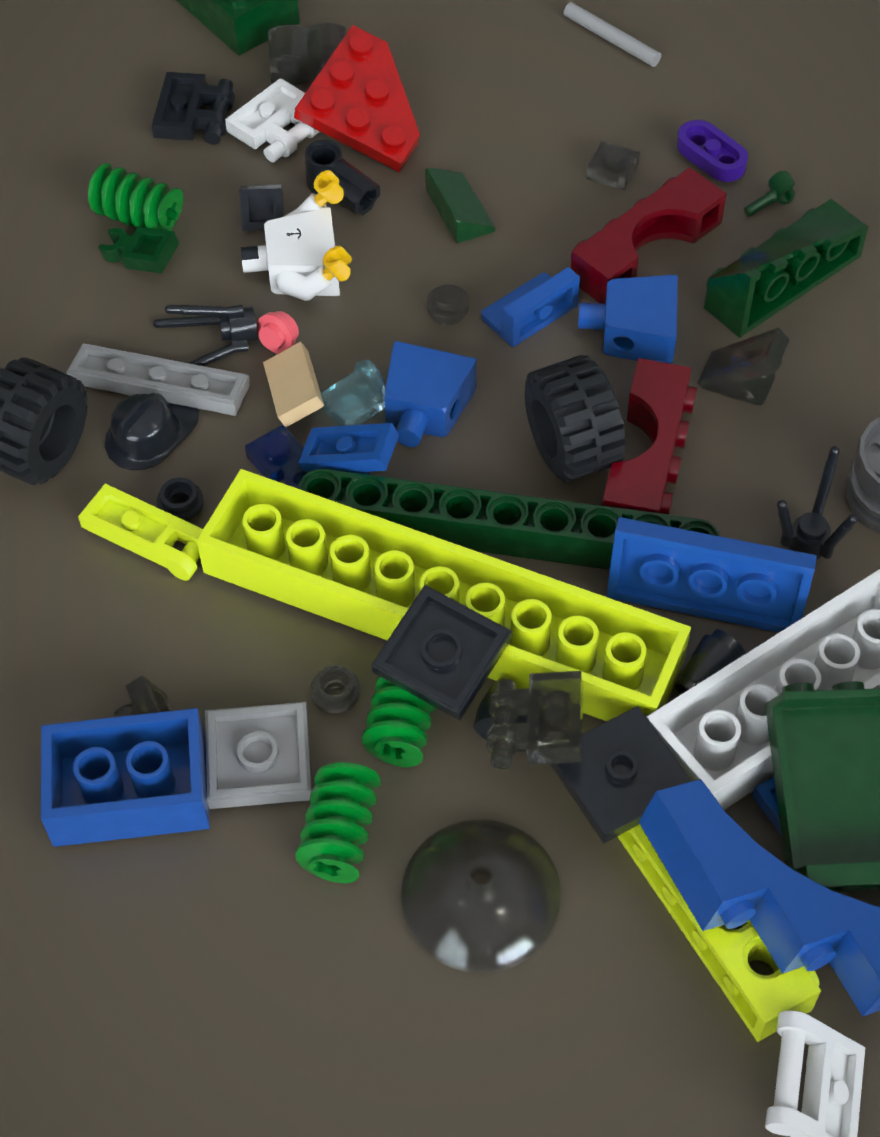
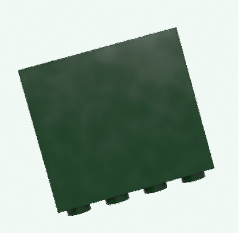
(828, 782)

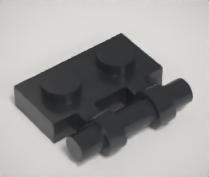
(180, 107)

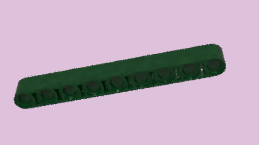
(436, 507)

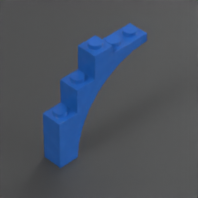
(736, 880)

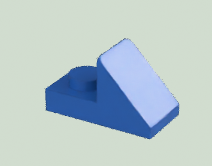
(349, 448)

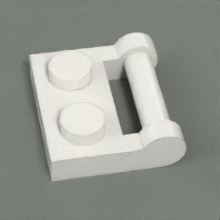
(830, 1083)

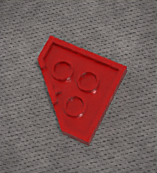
(362, 101)

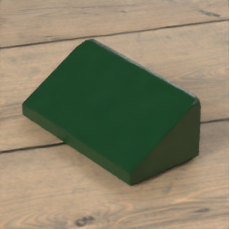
(457, 204)

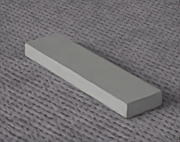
(175, 380)

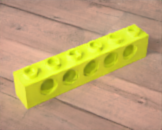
(729, 951)

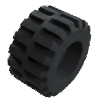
(574, 417)
(39, 419)

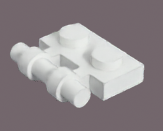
(265, 118)

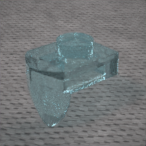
(356, 396)

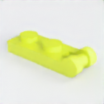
(143, 530)

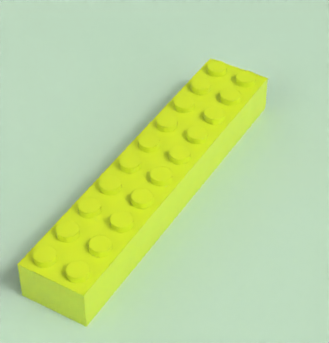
(372, 570)

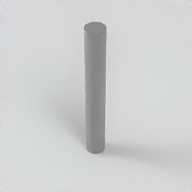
(612, 34)

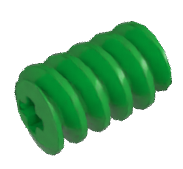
(134, 199)
(396, 725)
(336, 821)

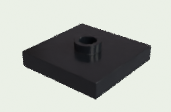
(442, 652)
(620, 773)

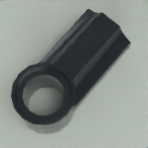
(358, 189)

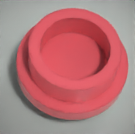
(277, 331)

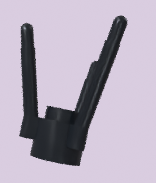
(234, 323)
(811, 531)

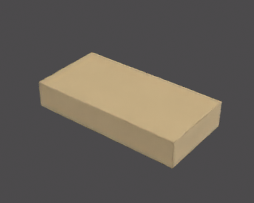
(293, 384)

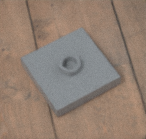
(257, 755)

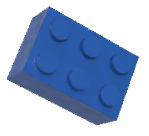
(124, 777)

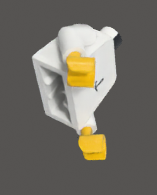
(302, 247)

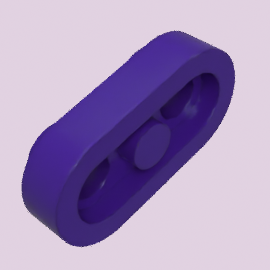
(712, 150)

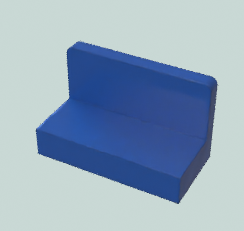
(533, 306)

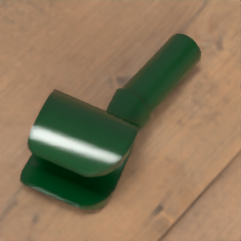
(781, 189)

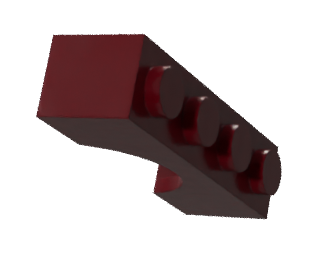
(679, 210)
(656, 406)

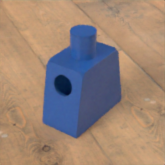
(636, 318)
(427, 391)

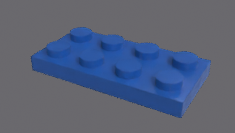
(709, 575)

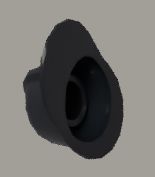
(147, 430)

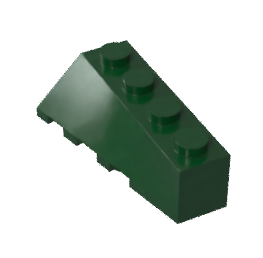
(784, 267)

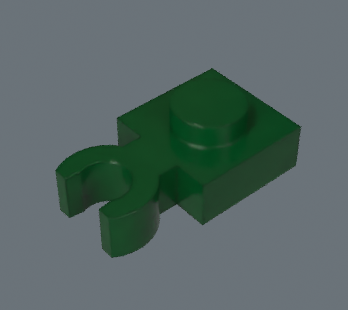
(143, 251)

